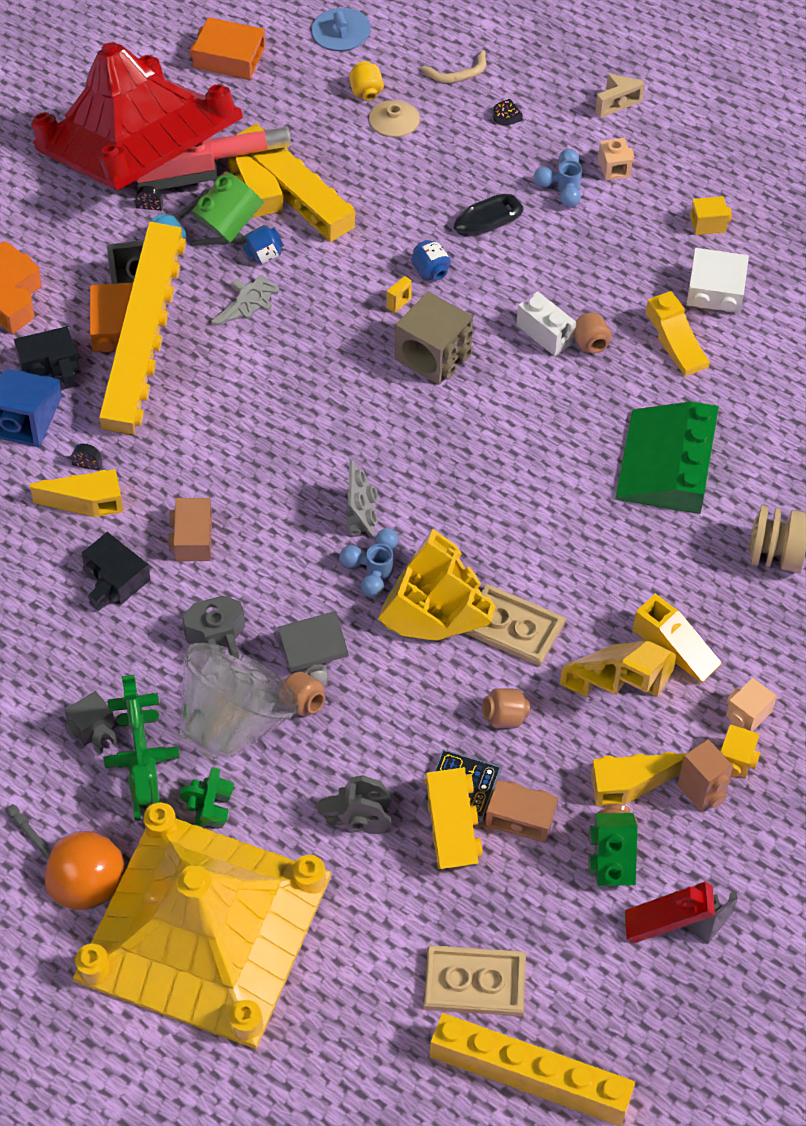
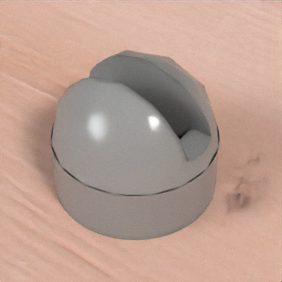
(318, 672)

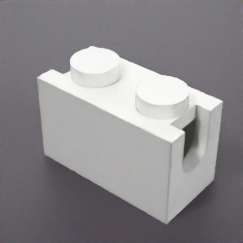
(546, 324)

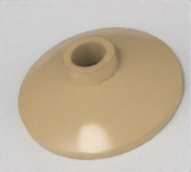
(394, 118)

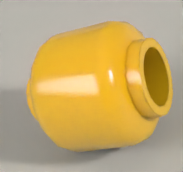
(366, 80)

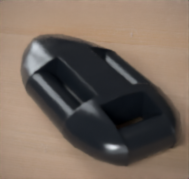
(488, 214)

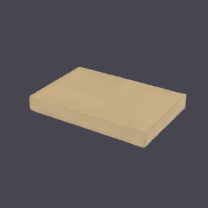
(519, 626)
(475, 980)

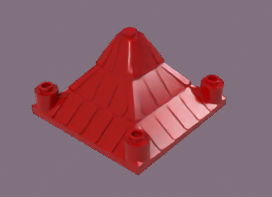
(131, 119)

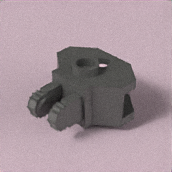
(218, 625)
(358, 806)

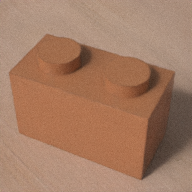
(191, 529)
(705, 776)
(521, 811)

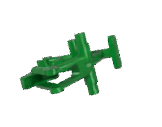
(141, 760)

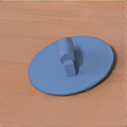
(341, 29)

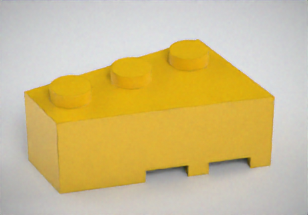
(452, 818)

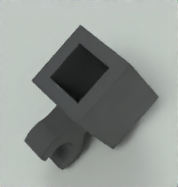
(91, 721)

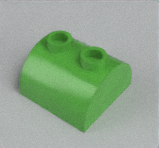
(227, 206)

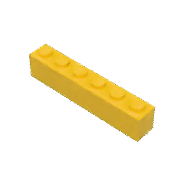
(306, 191)
(531, 1069)

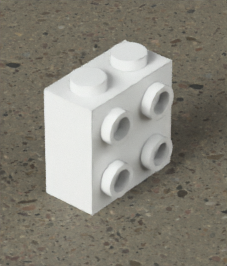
(717, 280)

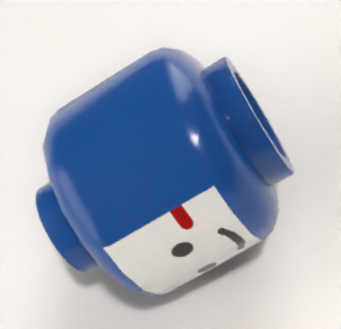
(263, 244)
(430, 260)

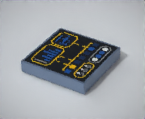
(483, 776)

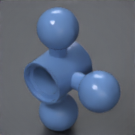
(567, 178)
(352, 557)

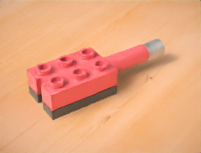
(199, 162)

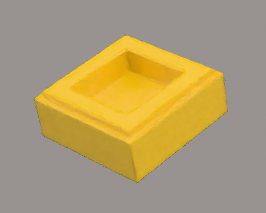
(399, 294)

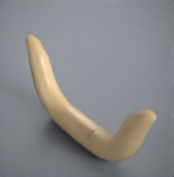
(460, 75)

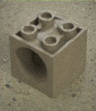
(434, 338)

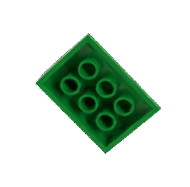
(668, 456)

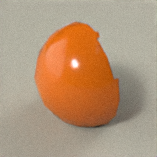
(83, 870)

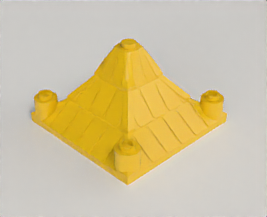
(203, 928)

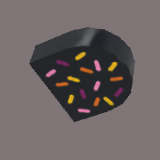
(506, 113)
(149, 198)
(86, 457)

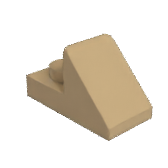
(619, 94)

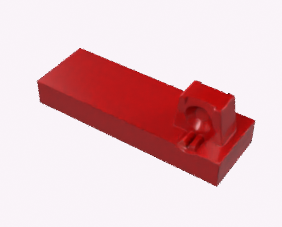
(669, 912)

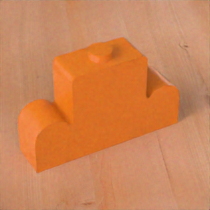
(17, 282)

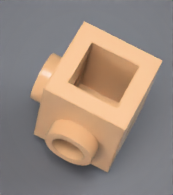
(615, 158)
(750, 705)

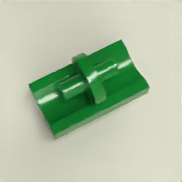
(212, 788)

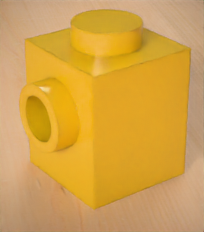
(710, 215)
(740, 750)

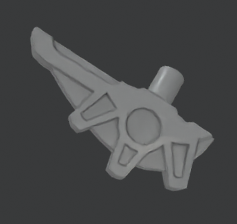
(251, 298)

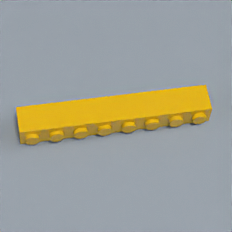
(141, 329)

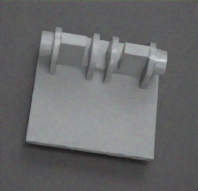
(360, 502)

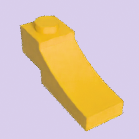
(675, 333)

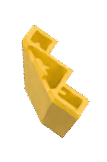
(436, 594)
(635, 663)

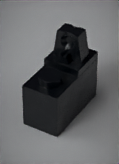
(48, 353)
(117, 570)

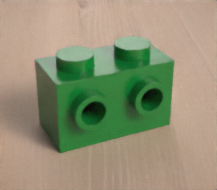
(614, 849)

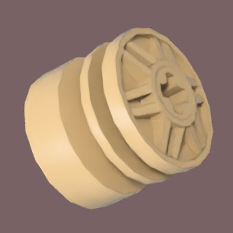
(779, 539)

